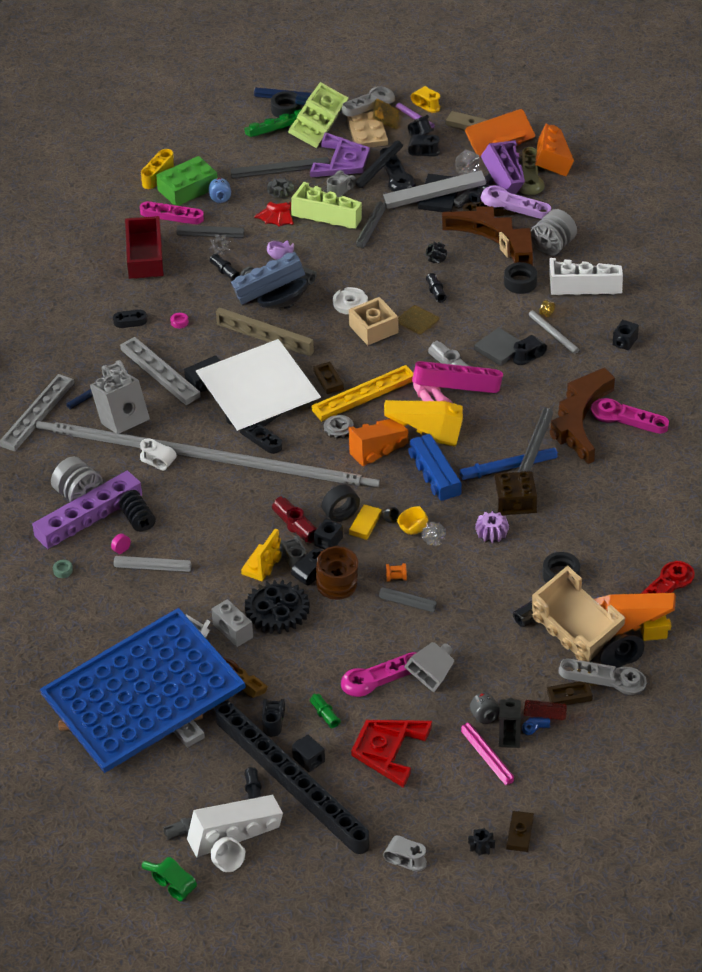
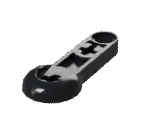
(397, 176)

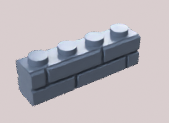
(268, 277)

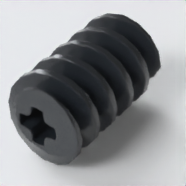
(137, 511)

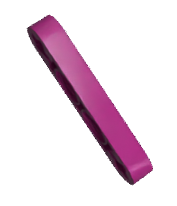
(190, 215)

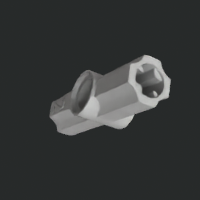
(445, 355)

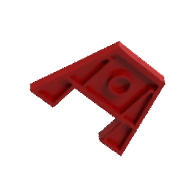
(381, 741)

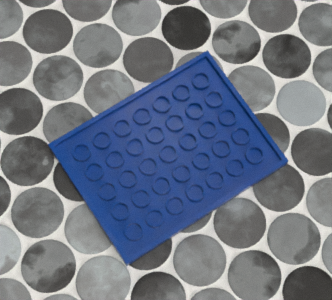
(142, 689)

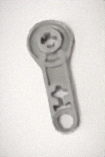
(367, 102)
(605, 675)

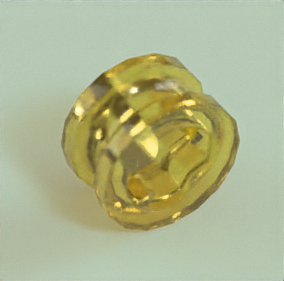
(547, 308)

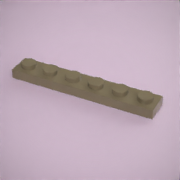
(264, 331)

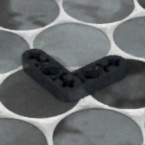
(270, 438)

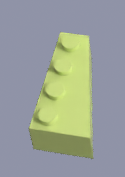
(325, 207)

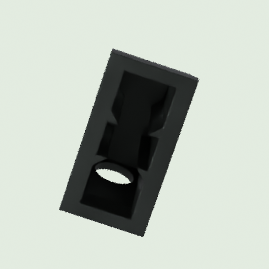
(509, 715)

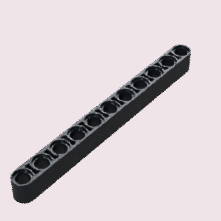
(293, 777)

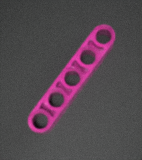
(457, 377)

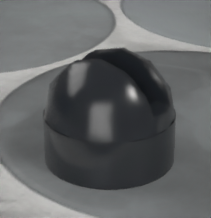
(391, 512)

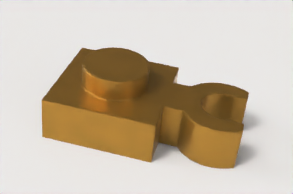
(253, 685)

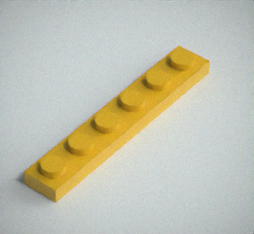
(363, 393)

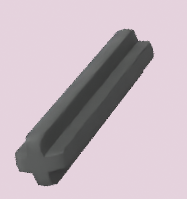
(408, 599)

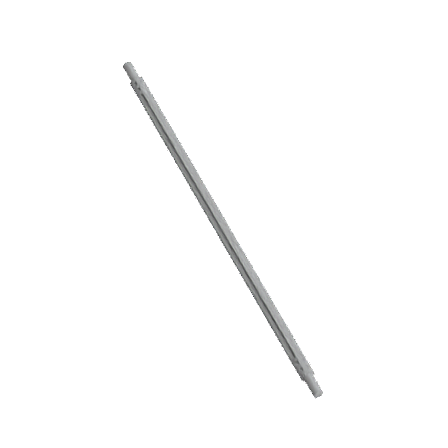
(211, 454)

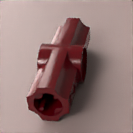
(294, 519)

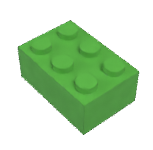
(186, 181)

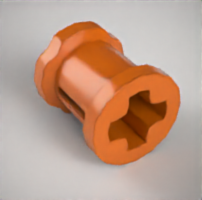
(396, 572)

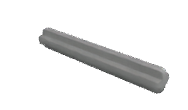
(152, 563)

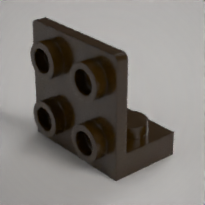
(516, 493)

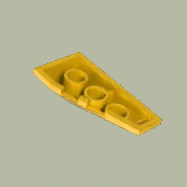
(432, 417)

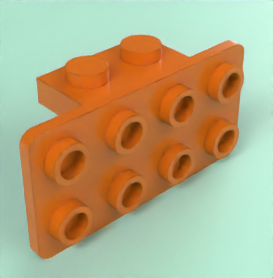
(500, 129)

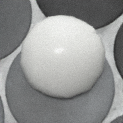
(227, 854)

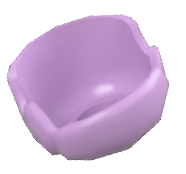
(278, 249)

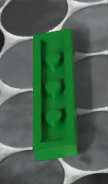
(271, 124)

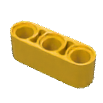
(160, 162)

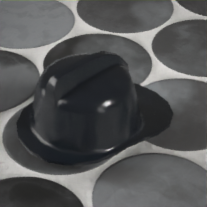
(622, 650)

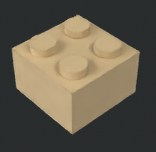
(373, 321)

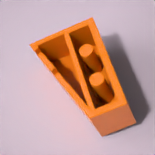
(376, 440)

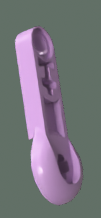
(500, 197)

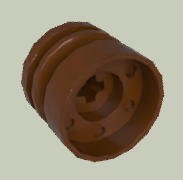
(337, 572)

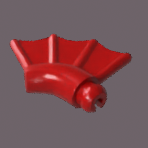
(276, 214)

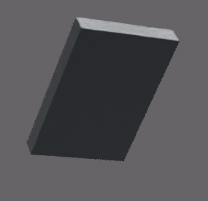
(441, 203)

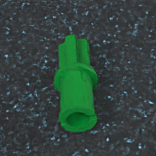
(325, 711)

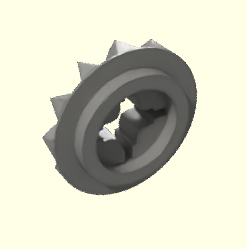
(342, 421)

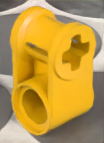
(426, 99)

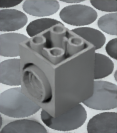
(119, 401)

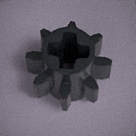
(436, 252)
(481, 841)

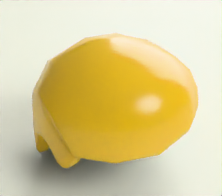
(413, 520)

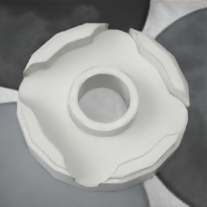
(340, 299)

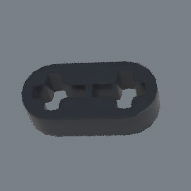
(130, 318)

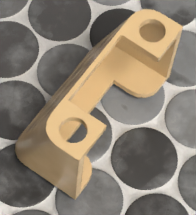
(575, 615)

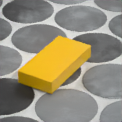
(365, 522)

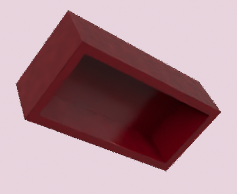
(144, 247)

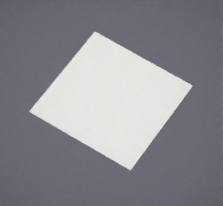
(258, 384)

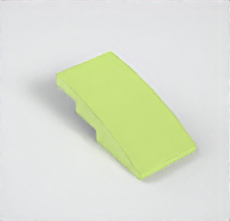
(318, 114)

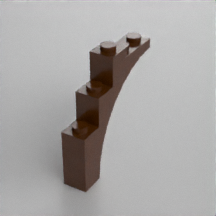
(483, 223)
(572, 411)

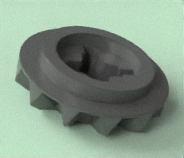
(278, 191)

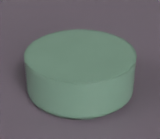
(62, 568)

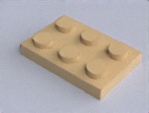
(367, 130)

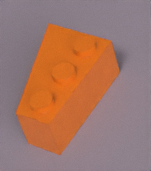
(553, 151)

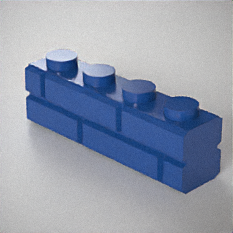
(435, 467)

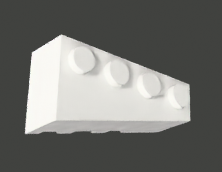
(584, 278)
(235, 819)

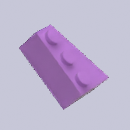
(503, 165)

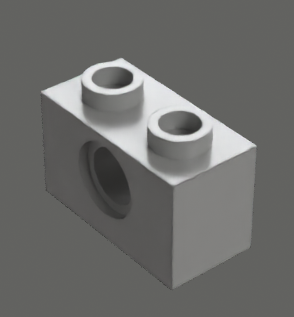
(232, 623)

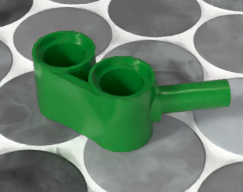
(170, 872)

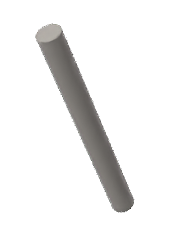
(556, 334)

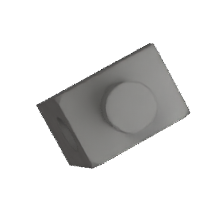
(431, 664)

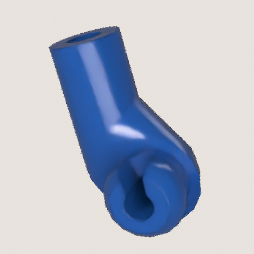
(534, 724)

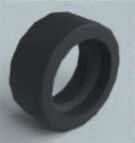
(283, 98)
(520, 286)
(347, 509)
(559, 559)

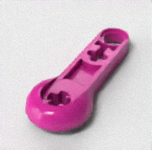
(609, 410)
(374, 676)

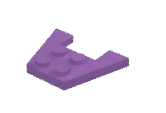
(347, 157)

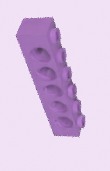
(84, 510)

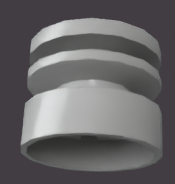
(553, 232)
(74, 478)

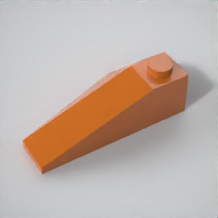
(639, 607)

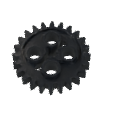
(277, 606)

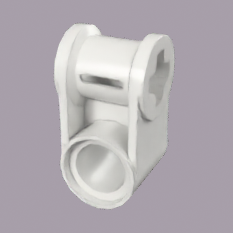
(157, 456)

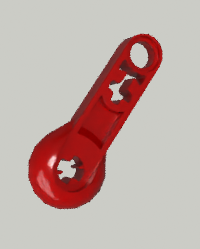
(668, 581)

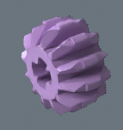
(492, 526)

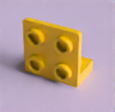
(263, 558)

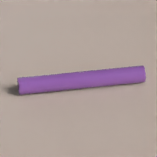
(409, 112)

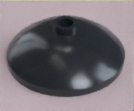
(284, 295)

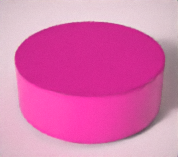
(179, 320)
(120, 543)

